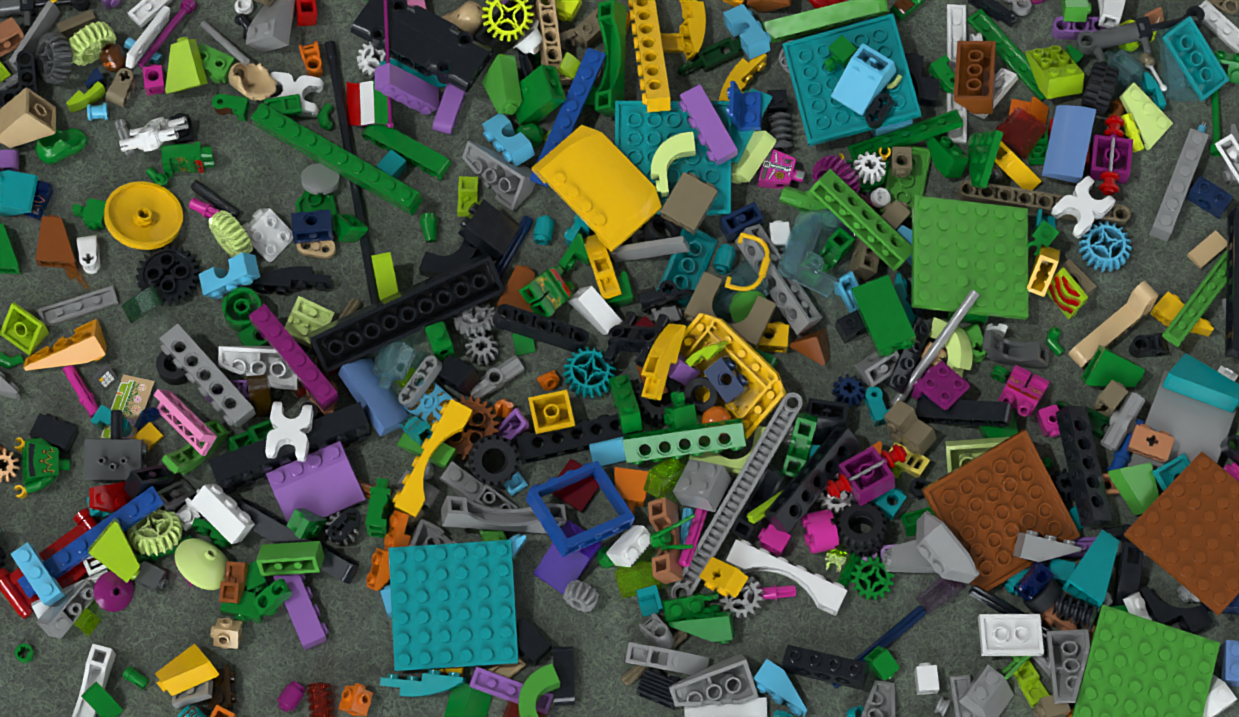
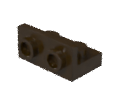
(222, 690)

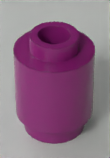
(290, 696)

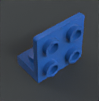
(744, 108)

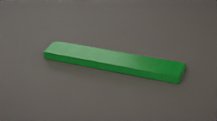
(1005, 50)
(908, 134)

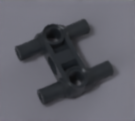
(633, 338)

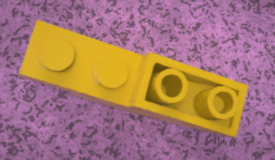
(693, 27)
(743, 74)
(602, 267)
(662, 354)

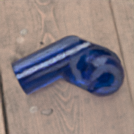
(146, 416)

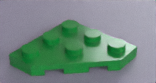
(982, 155)

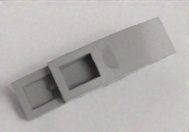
(469, 487)
(665, 659)

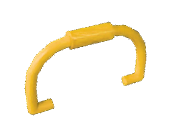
(763, 269)

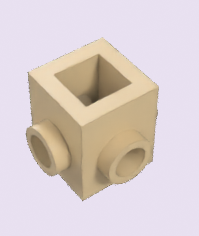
(227, 633)

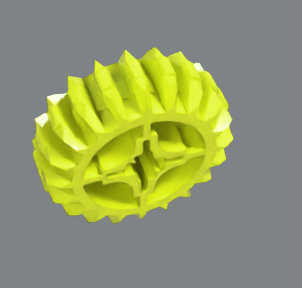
(501, 7)

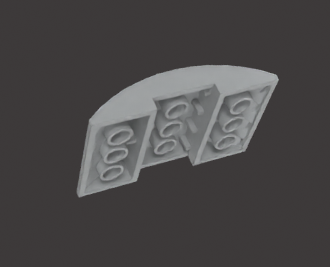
(1190, 422)

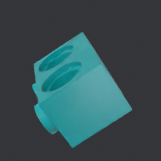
(890, 510)

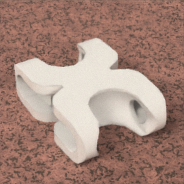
(302, 86)
(1083, 207)
(289, 431)

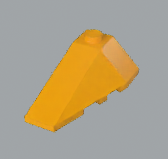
(82, 347)

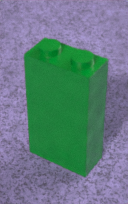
(883, 316)

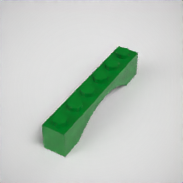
(613, 29)

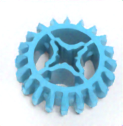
(1097, 248)

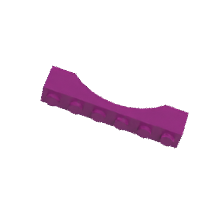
(305, 370)

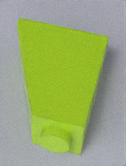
(184, 66)
(384, 274)
(115, 552)

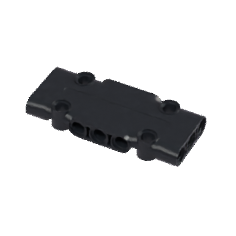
(424, 42)

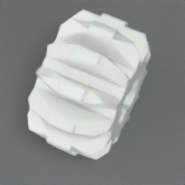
(876, 167)

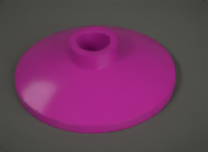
(104, 592)

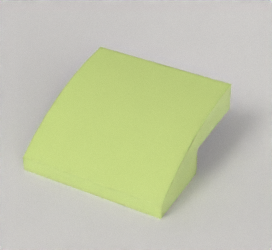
(306, 318)

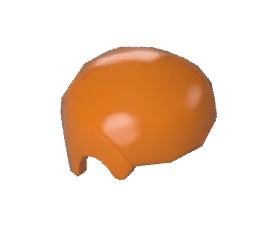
(715, 414)

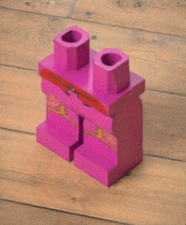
(1023, 398)

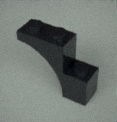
(925, 87)
(764, 490)
(1190, 619)

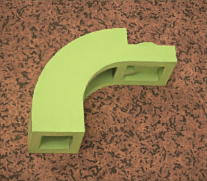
(672, 149)
(957, 346)

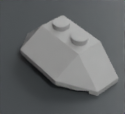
(944, 550)

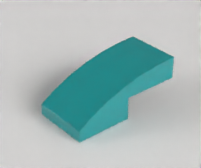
(1151, 88)

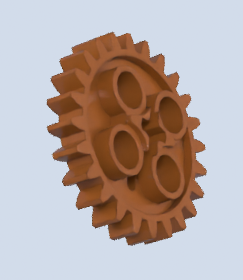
(464, 444)

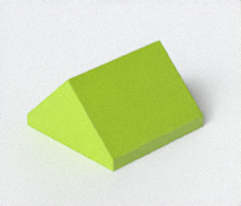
(23, 329)

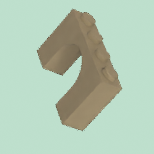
(750, 329)

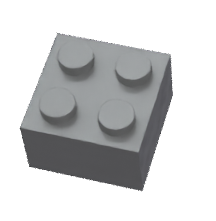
(702, 485)

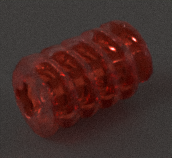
(319, 700)

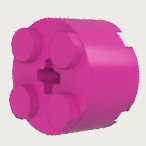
(820, 531)

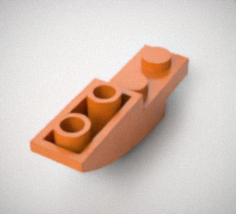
(396, 537)

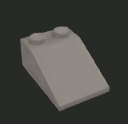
(271, 26)

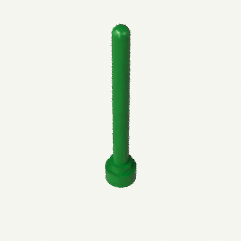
(1216, 124)

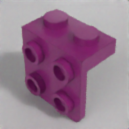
(940, 385)

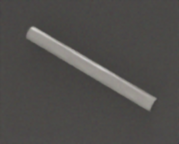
(225, 43)

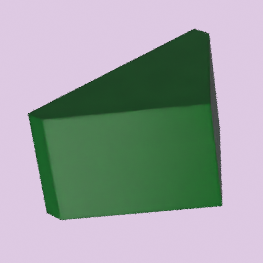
(349, 228)
(626, 296)

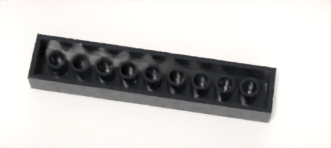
(405, 312)

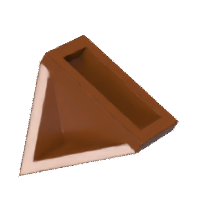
(814, 346)

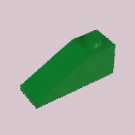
(709, 626)

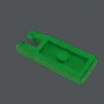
(689, 606)

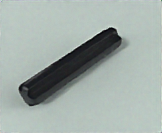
(214, 198)

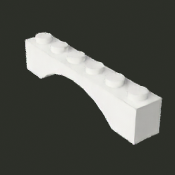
(825, 594)
(96, 669)

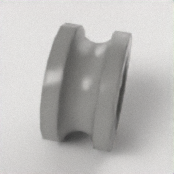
(942, 706)

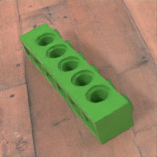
(862, 219)

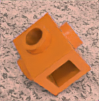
(356, 700)

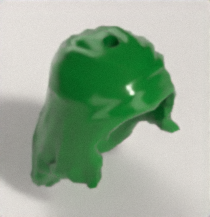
(60, 145)

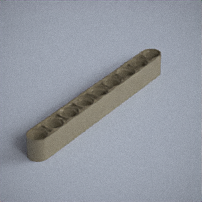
(1033, 198)

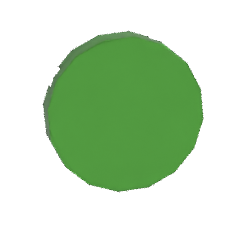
(742, 304)

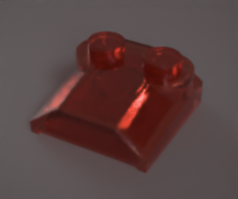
(1021, 132)

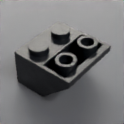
(829, 414)

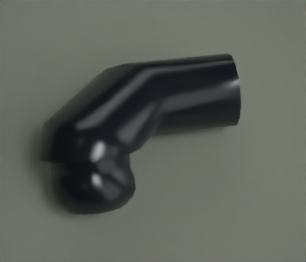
(243, 19)

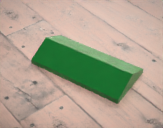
(467, 702)

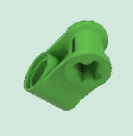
(976, 339)

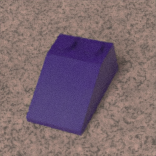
(561, 571)

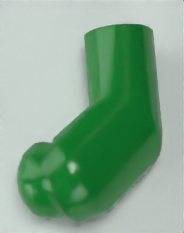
(158, 178)
(9, 362)

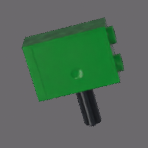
(539, 91)

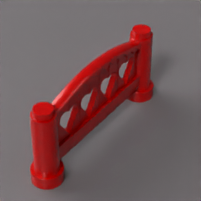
(10, 586)

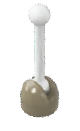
(1148, 61)

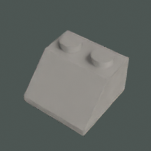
(987, 694)

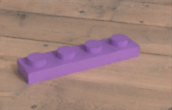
(505, 688)

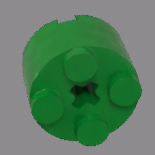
(233, 307)

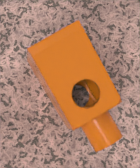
(630, 486)

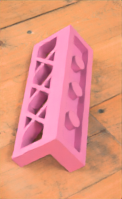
(189, 421)

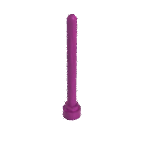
(186, 7)

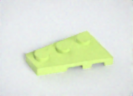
(1146, 114)

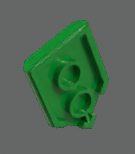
(311, 202)

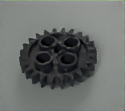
(181, 284)

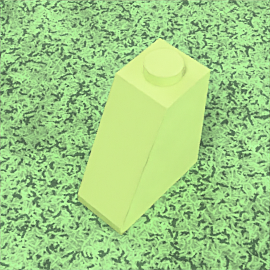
(752, 157)

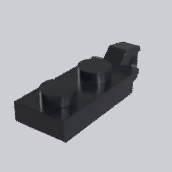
(996, 11)

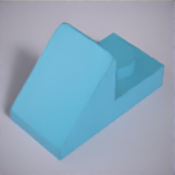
(844, 288)

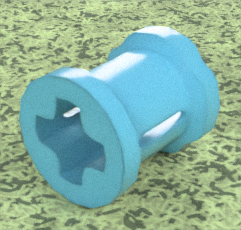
(97, 111)

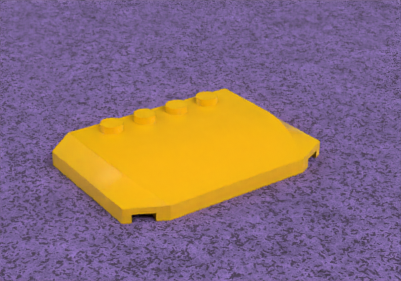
(599, 185)
(763, 379)

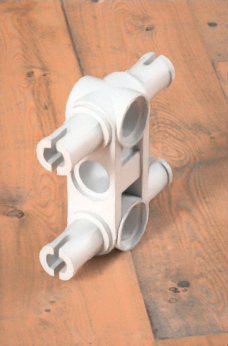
(153, 134)

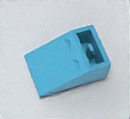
(863, 79)

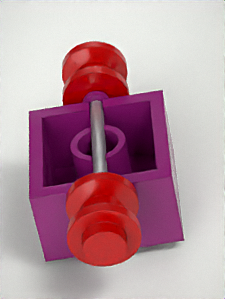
(1110, 156)
(867, 474)

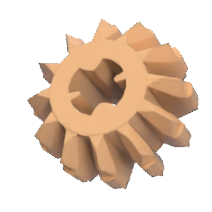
(8, 469)

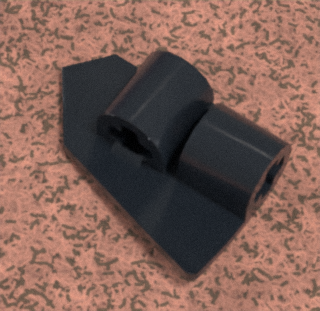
(650, 298)

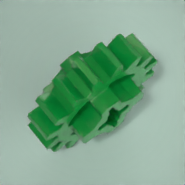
(869, 588)

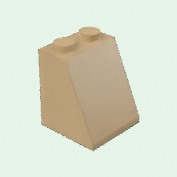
(26, 119)

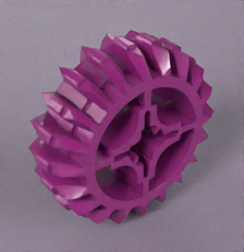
(839, 167)

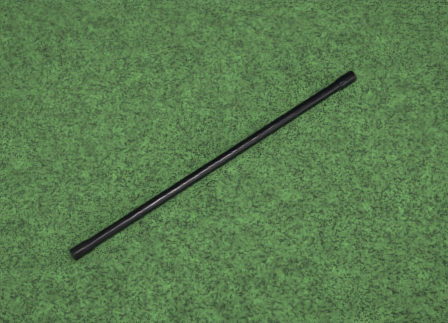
(332, 57)

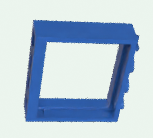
(588, 537)

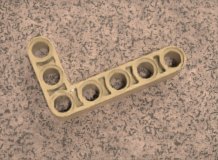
(550, 29)
(1138, 304)

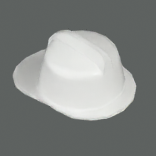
(531, 40)

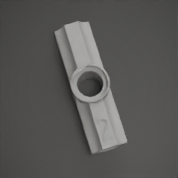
(505, 371)
(1122, 421)

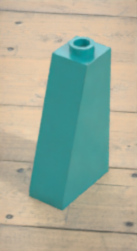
(1203, 384)
(1094, 571)

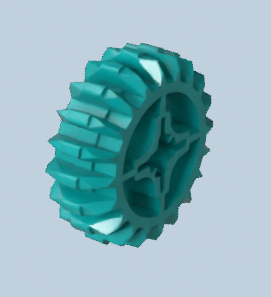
(582, 370)

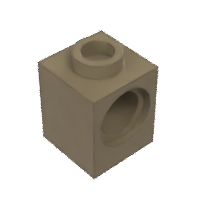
(901, 154)

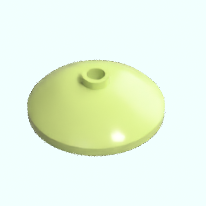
(201, 563)

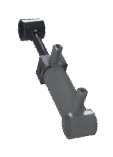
(28, 7)
(1138, 31)

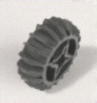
(54, 58)

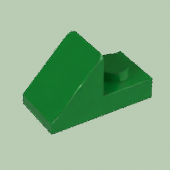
(575, 251)

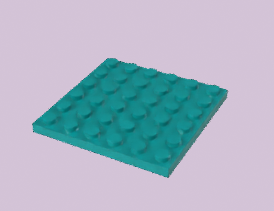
(813, 84)
(642, 133)
(453, 605)

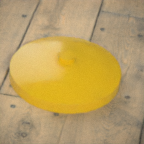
(143, 215)

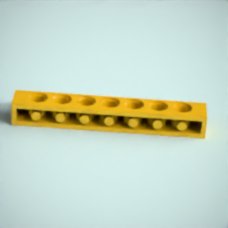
(650, 55)

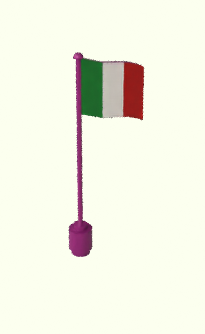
(365, 103)

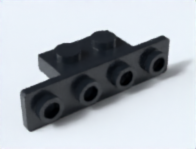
(908, 358)

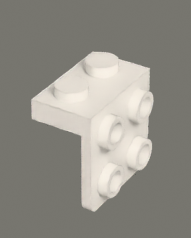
(268, 233)

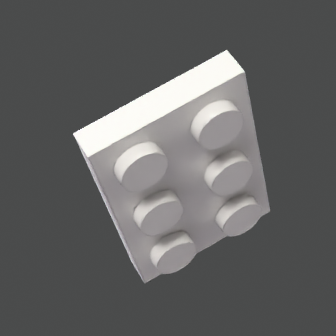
(1010, 635)

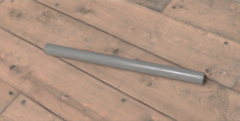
(938, 344)

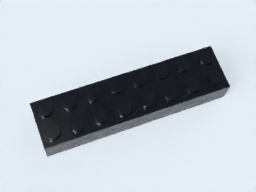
(251, 463)

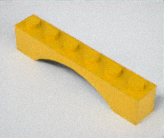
(452, 422)

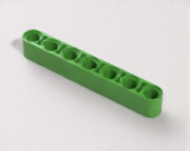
(824, 18)

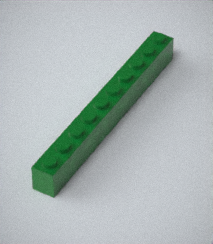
(337, 159)

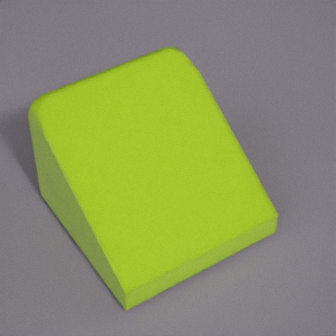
(569, 66)

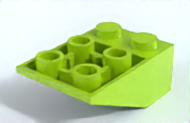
(1055, 72)

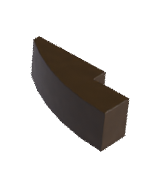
(260, 395)

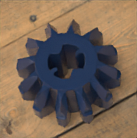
(854, 386)

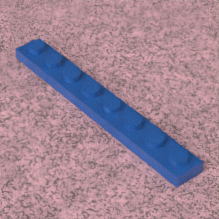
(573, 104)
(78, 549)

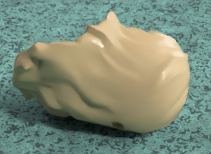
(467, 17)
(252, 81)

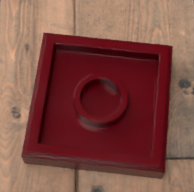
(579, 493)

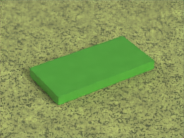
(905, 188)

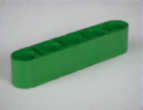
(408, 148)

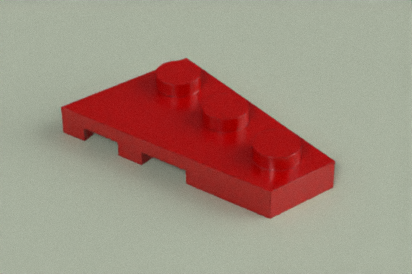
(108, 497)

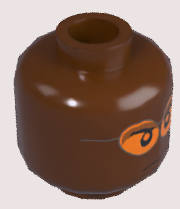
(113, 57)

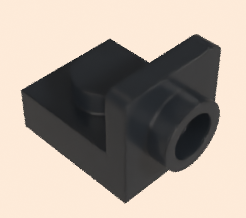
(185, 135)

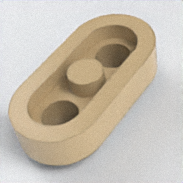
(316, 249)

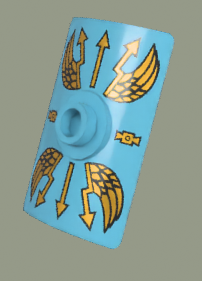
(430, 403)

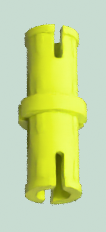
(1132, 132)

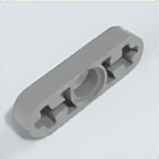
(412, 383)

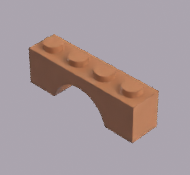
(666, 563)

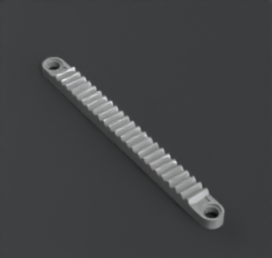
(739, 493)

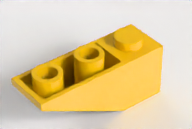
(1016, 168)
(1170, 306)

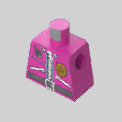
(779, 171)

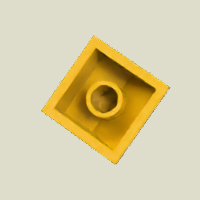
(551, 411)

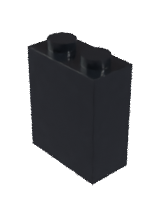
(488, 229)

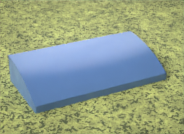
(1069, 143)
(379, 404)

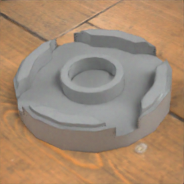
(319, 179)

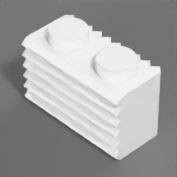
(629, 546)

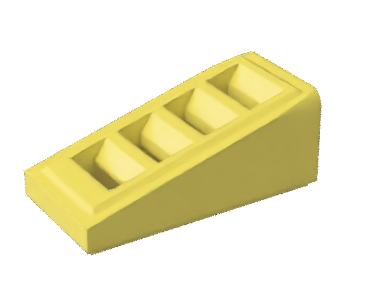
(910, 468)

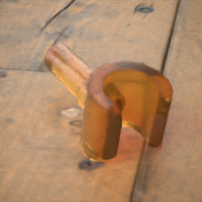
(73, 273)

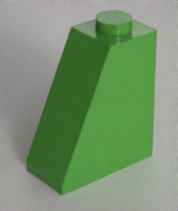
(503, 84)
(1136, 486)

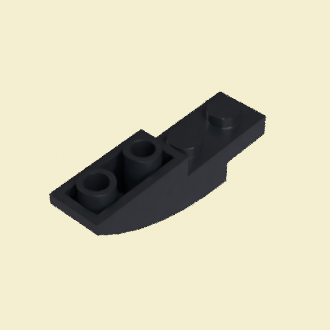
(282, 280)
(1128, 570)

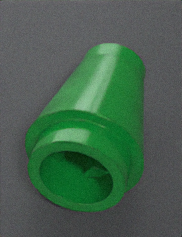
(429, 226)

